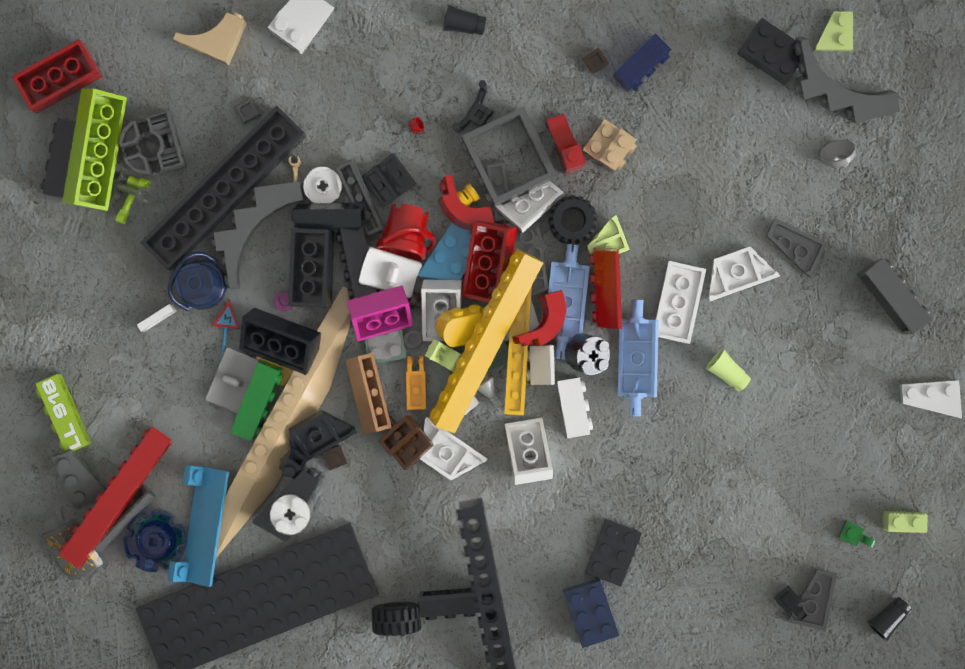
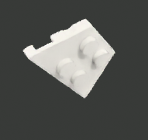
(738, 272)
(449, 454)

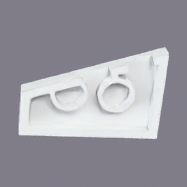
(933, 396)

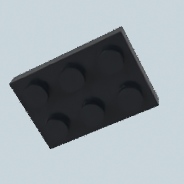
(613, 552)

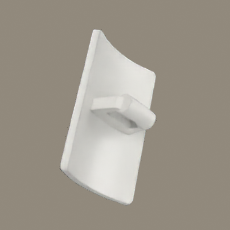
(387, 270)

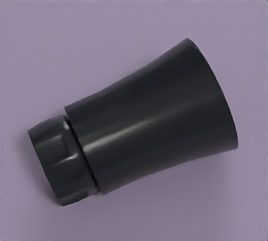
(463, 21)
(890, 618)

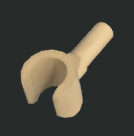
(295, 168)

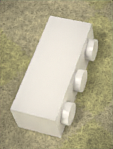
(574, 407)

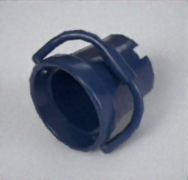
(198, 283)

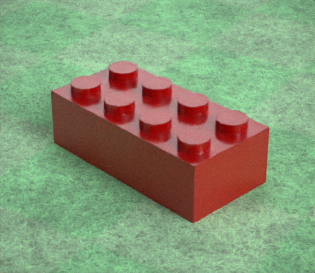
(57, 76)

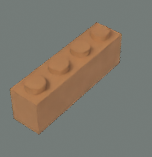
(368, 393)

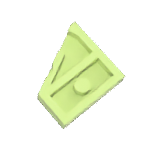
(837, 33)
(609, 237)

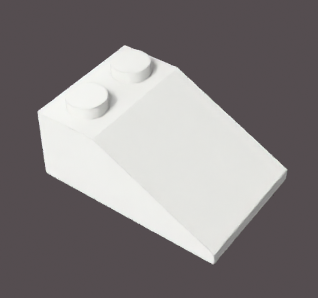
(300, 22)
(437, 298)
(528, 451)

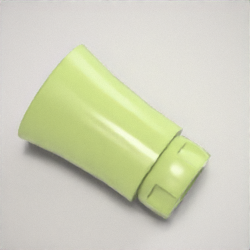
(727, 370)

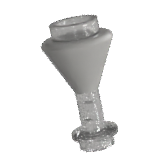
(487, 388)

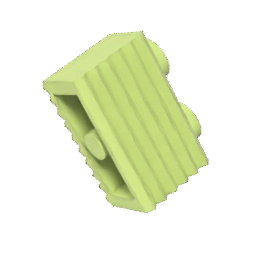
(905, 521)

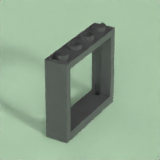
(483, 180)

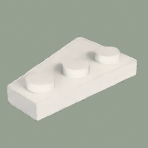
(530, 207)

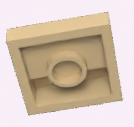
(610, 146)

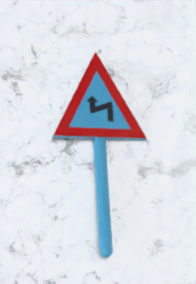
(227, 320)

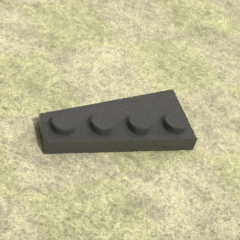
(531, 243)

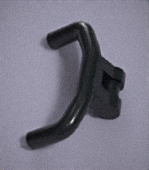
(477, 106)

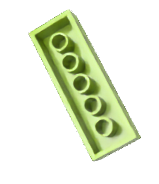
(94, 149)

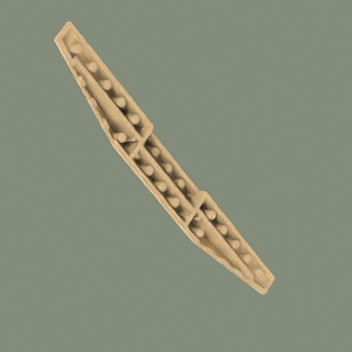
(296, 403)

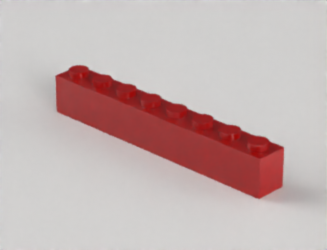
(116, 497)

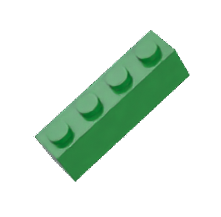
(256, 400)

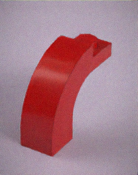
(458, 212)
(552, 320)

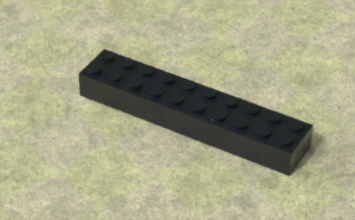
(223, 188)

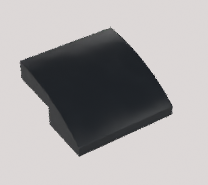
(388, 180)

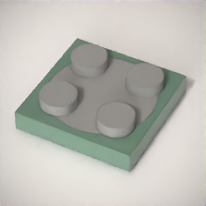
(387, 347)

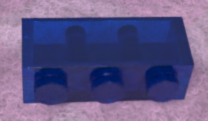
(642, 63)

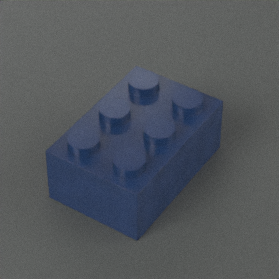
(591, 612)

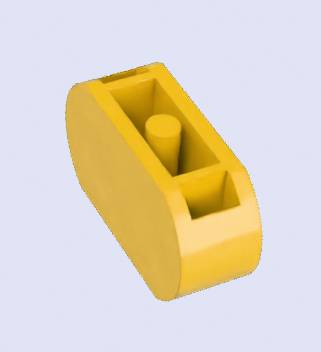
(458, 325)

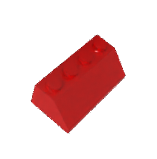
(487, 258)
(606, 288)

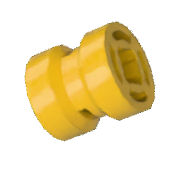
(471, 194)

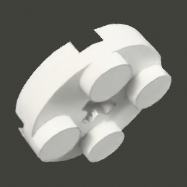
(314, 179)
(296, 505)

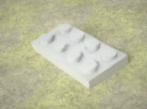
(679, 301)

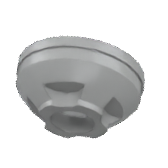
(838, 150)

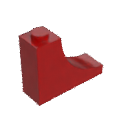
(565, 144)

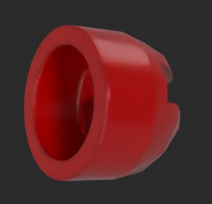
(416, 125)

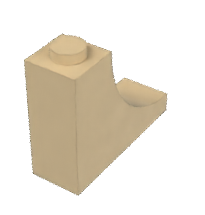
(219, 42)

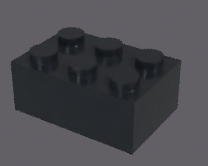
(771, 51)

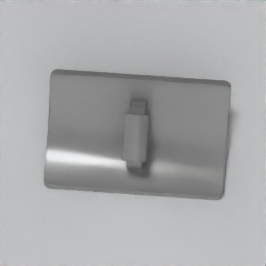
(231, 379)

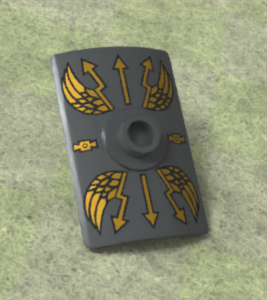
(55, 539)

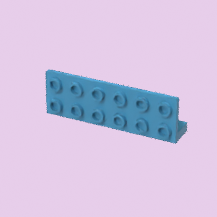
(203, 526)

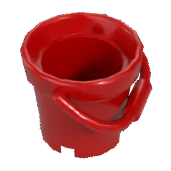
(406, 233)

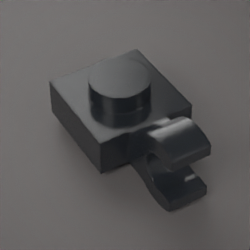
(789, 601)

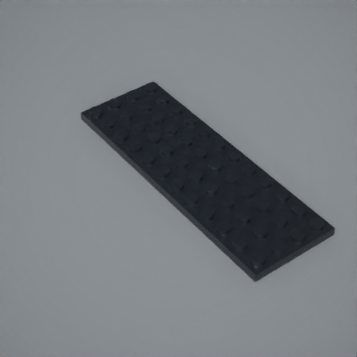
(258, 600)

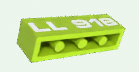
(63, 413)

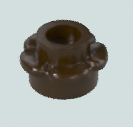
(415, 300)

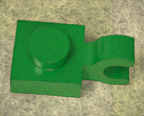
(853, 534)

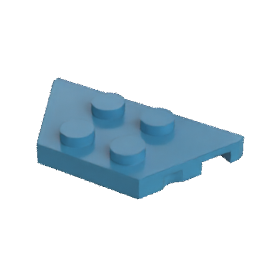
(449, 256)

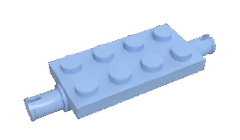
(574, 283)
(637, 358)

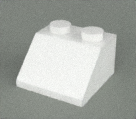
(541, 365)

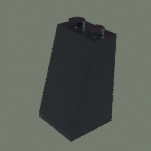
(304, 486)

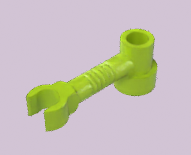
(135, 182)

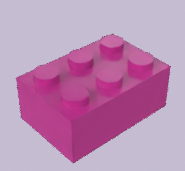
(379, 313)

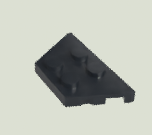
(318, 434)

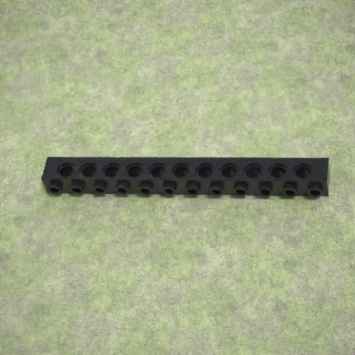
(475, 510)

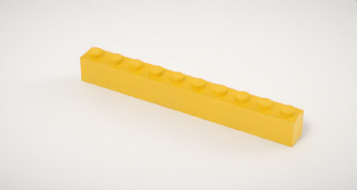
(485, 341)

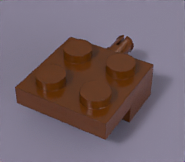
(405, 441)

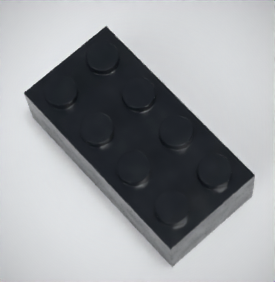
(311, 268)

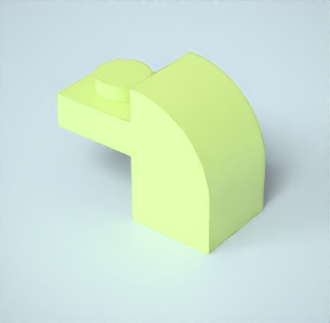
(443, 355)

